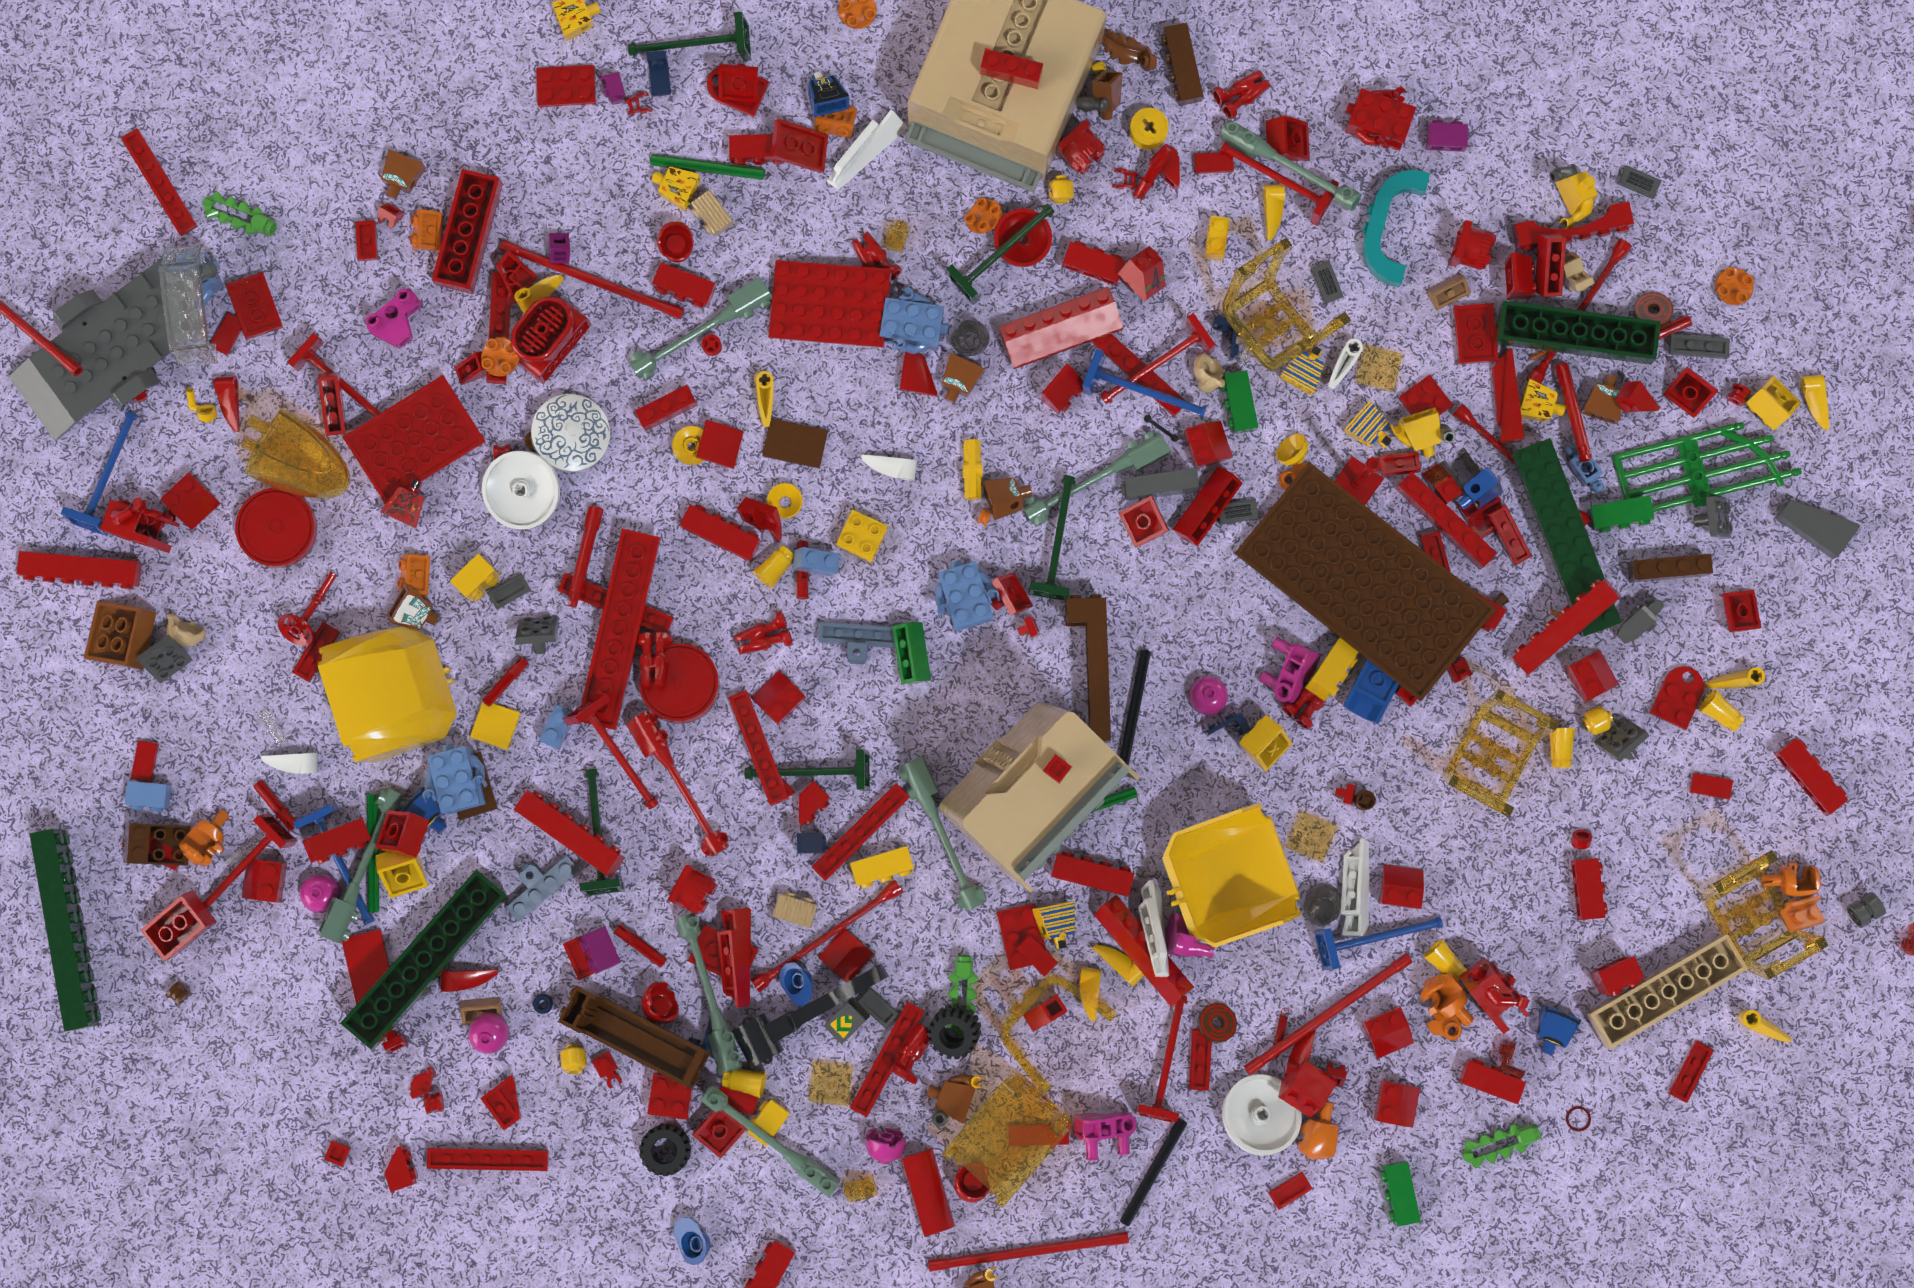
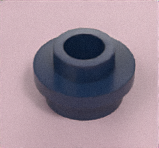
(536, 1003)

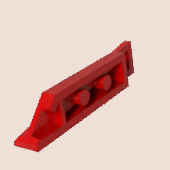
(1507, 399)
(735, 955)

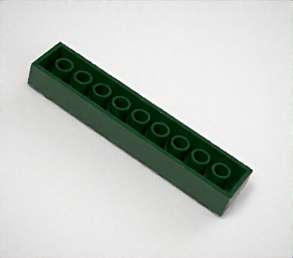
(1561, 526)
(65, 929)
(424, 960)

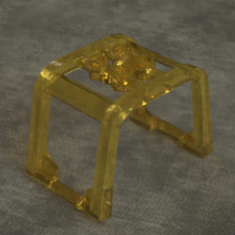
(1232, 304)
(1497, 802)
(1736, 879)
(1018, 1011)

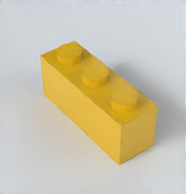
(1332, 670)
(882, 867)

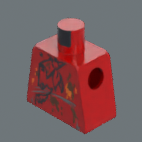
(405, 503)

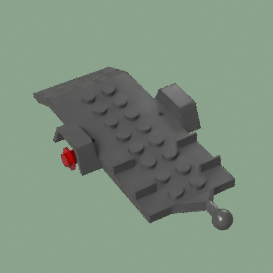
(115, 342)

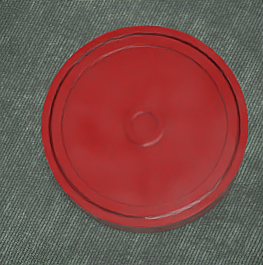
(276, 528)
(688, 687)

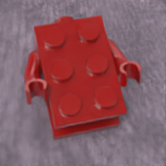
(1380, 118)
(137, 523)
(1493, 991)

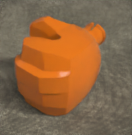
(204, 840)
(1791, 886)
(1447, 997)
(1319, 1135)

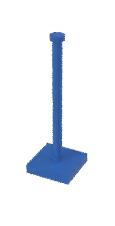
(1096, 373)
(86, 519)
(318, 819)
(1328, 949)

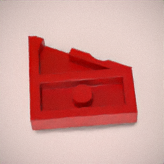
(503, 1103)

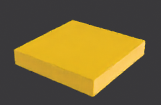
(495, 725)

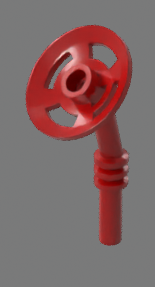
(300, 623)

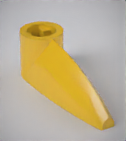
(1273, 208)
(527, 296)
(764, 396)
(1816, 398)
(1737, 679)
(1120, 963)
(1090, 983)
(1762, 1026)

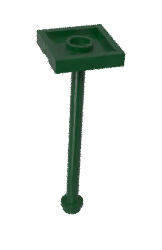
(740, 37)
(964, 282)
(1049, 588)
(860, 771)
(601, 884)

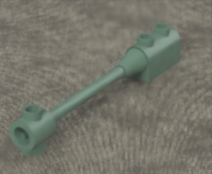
(1254, 145)
(741, 305)
(1136, 456)
(923, 789)
(343, 910)
(721, 1039)
(803, 1165)

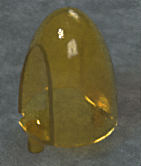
(295, 458)

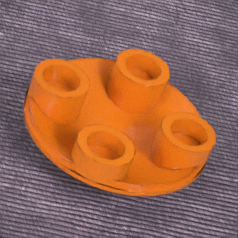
(857, 13)
(983, 215)
(1734, 286)
(499, 357)

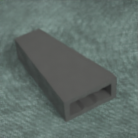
(1161, 484)
(1819, 528)

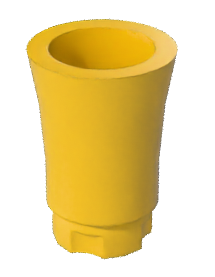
(774, 566)
(1721, 711)
(1562, 747)
(1444, 959)
(746, 1081)

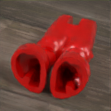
(1246, 88)
(874, 253)
(757, 636)
(654, 665)
(1304, 718)
(911, 1052)

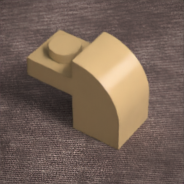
(1574, 275)

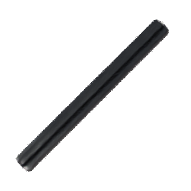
(1135, 704)
(1153, 1172)

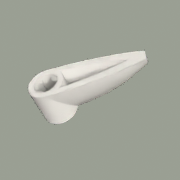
(1345, 362)
(894, 467)
(293, 763)

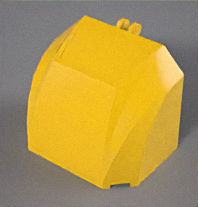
(387, 692)
(1231, 876)

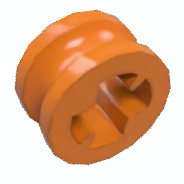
(984, 516)

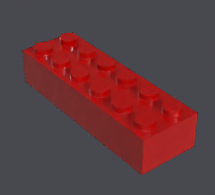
(467, 231)

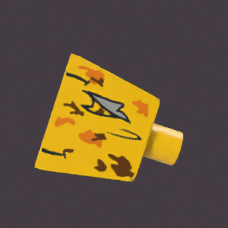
(575, 16)
(677, 186)
(1539, 402)

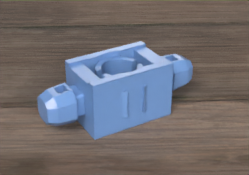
(1596, 485)

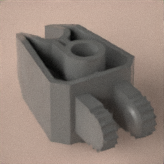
(1641, 619)

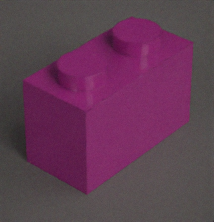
(1447, 136)
(599, 950)

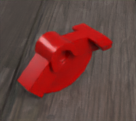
(422, 1083)

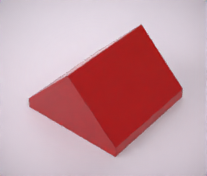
(1690, 392)

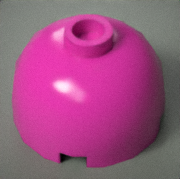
(1208, 695)
(318, 892)
(488, 1033)
(885, 1145)

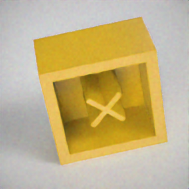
(862, 536)
(475, 578)
(1265, 742)

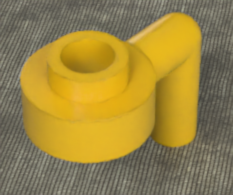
(205, 412)

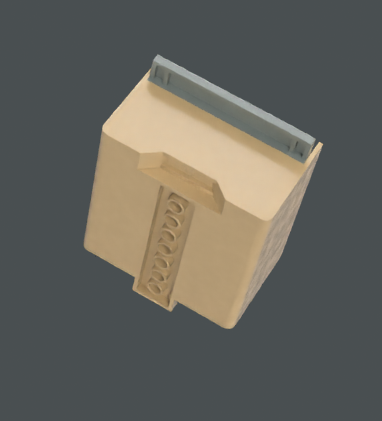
(994, 122)
(1017, 809)

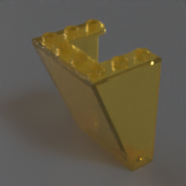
(1009, 1137)

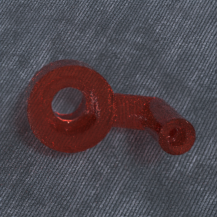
(1908, 943)
(1506, 1050)

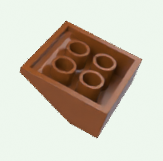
(119, 634)

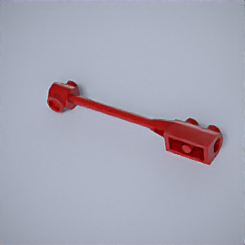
(653, 742)

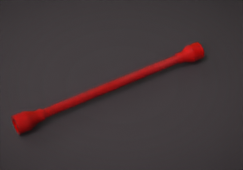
(1619, 251)
(1465, 416)
(891, 891)

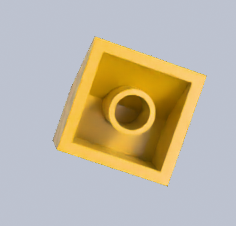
(1773, 403)
(400, 873)

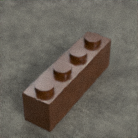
(1182, 63)
(1670, 568)

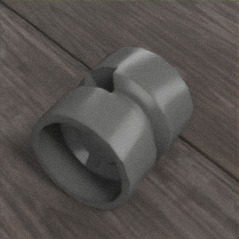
(1864, 911)

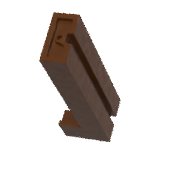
(1093, 615)
(634, 1036)

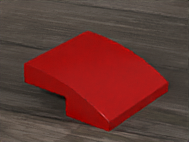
(719, 444)
(1478, 518)

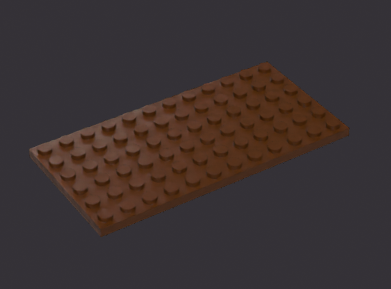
(1365, 581)

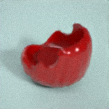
(675, 241)
(659, 1003)
(969, 1187)

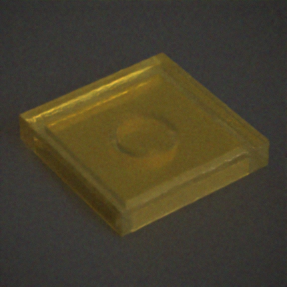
(1379, 368)
(1311, 837)
(831, 1083)

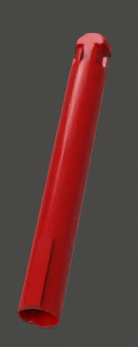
(1573, 410)
(591, 527)

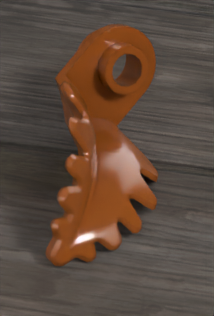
(1128, 50)

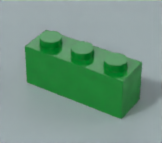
(1239, 402)
(1622, 514)
(911, 653)
(1400, 1193)

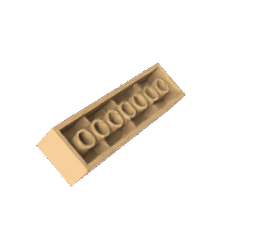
(1666, 991)

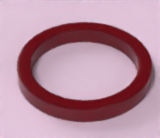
(1567, 1118)

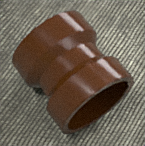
(1368, 799)

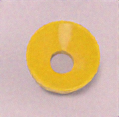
(1292, 449)
(785, 490)

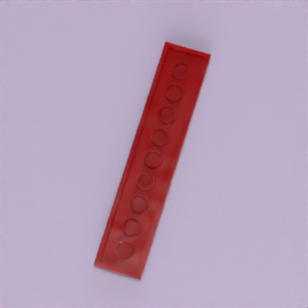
(621, 623)

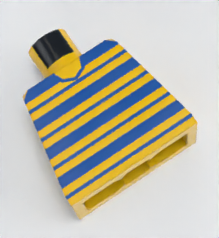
(1305, 371)
(1369, 427)
(1056, 922)

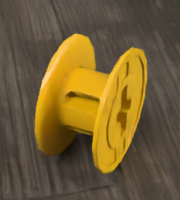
(1148, 117)

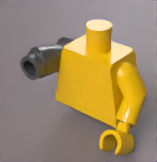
(1576, 191)
(1423, 431)

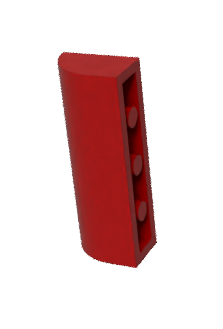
(928, 1192)

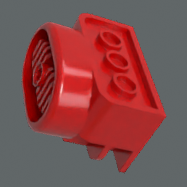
(547, 335)

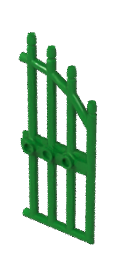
(1694, 469)

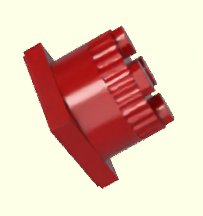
(1080, 148)
(1472, 247)
(693, 890)

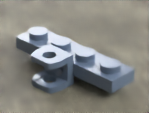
(856, 638)
(539, 885)

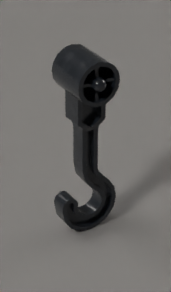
(761, 1038)

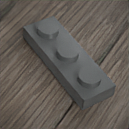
(1699, 346)

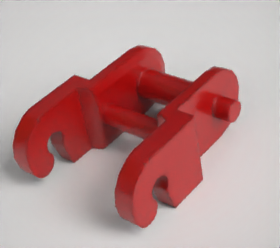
(636, 99)
(1133, 174)

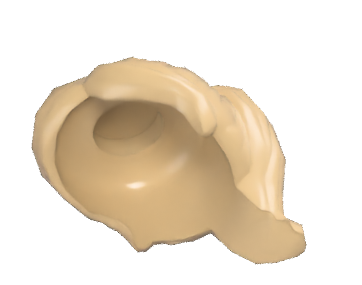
(1208, 373)
(184, 633)

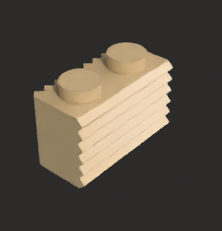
(711, 213)
(795, 910)

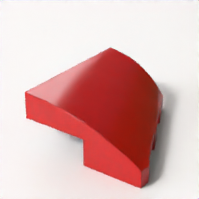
(514, 274)
(917, 376)
(761, 516)

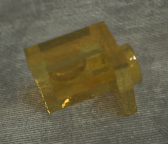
(897, 236)
(860, 1189)

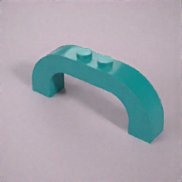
(1378, 264)

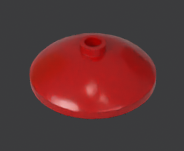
(1037, 240)

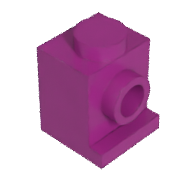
(613, 88)
(559, 248)

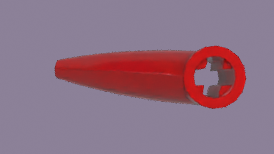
(228, 398)
(465, 979)
(1300, 1052)

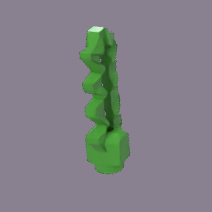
(259, 221)
(964, 971)
(1525, 1136)

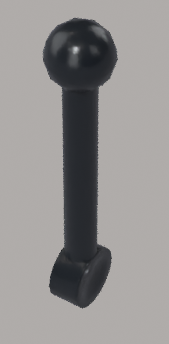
(1148, 419)

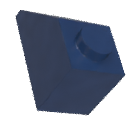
(810, 843)

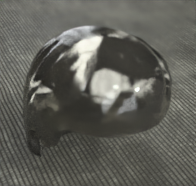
(970, 338)
(1322, 904)

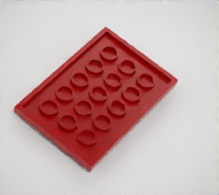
(829, 303)
(414, 438)

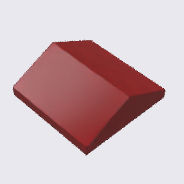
(1143, 521)
(1741, 611)
(845, 955)
(719, 1132)

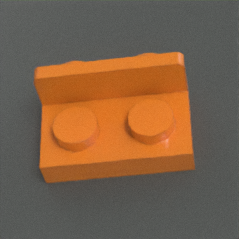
(837, 123)
(426, 230)
(414, 572)
(1802, 913)

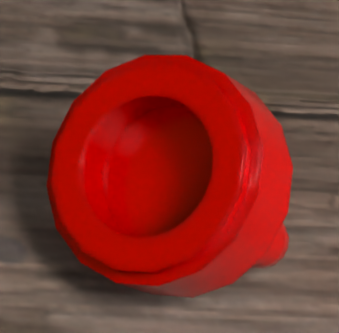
(1581, 839)

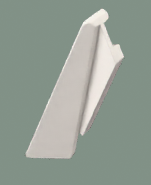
(866, 148)
(1356, 891)
(1153, 925)

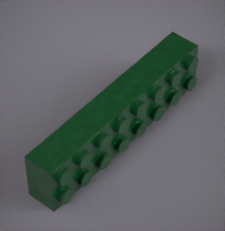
(1577, 332)

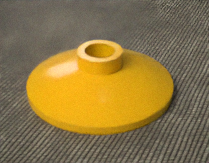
(680, 444)

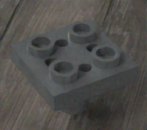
(1717, 518)
(537, 631)
(161, 656)
(1622, 740)

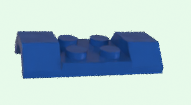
(1370, 693)

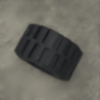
(944, 1042)
(647, 1150)

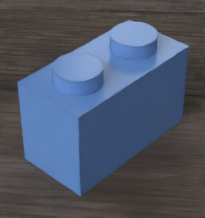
(816, 561)
(556, 728)
(148, 795)

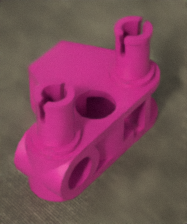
(394, 330)
(1301, 664)
(1181, 943)
(1098, 1126)

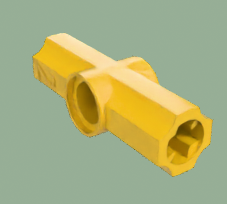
(972, 469)

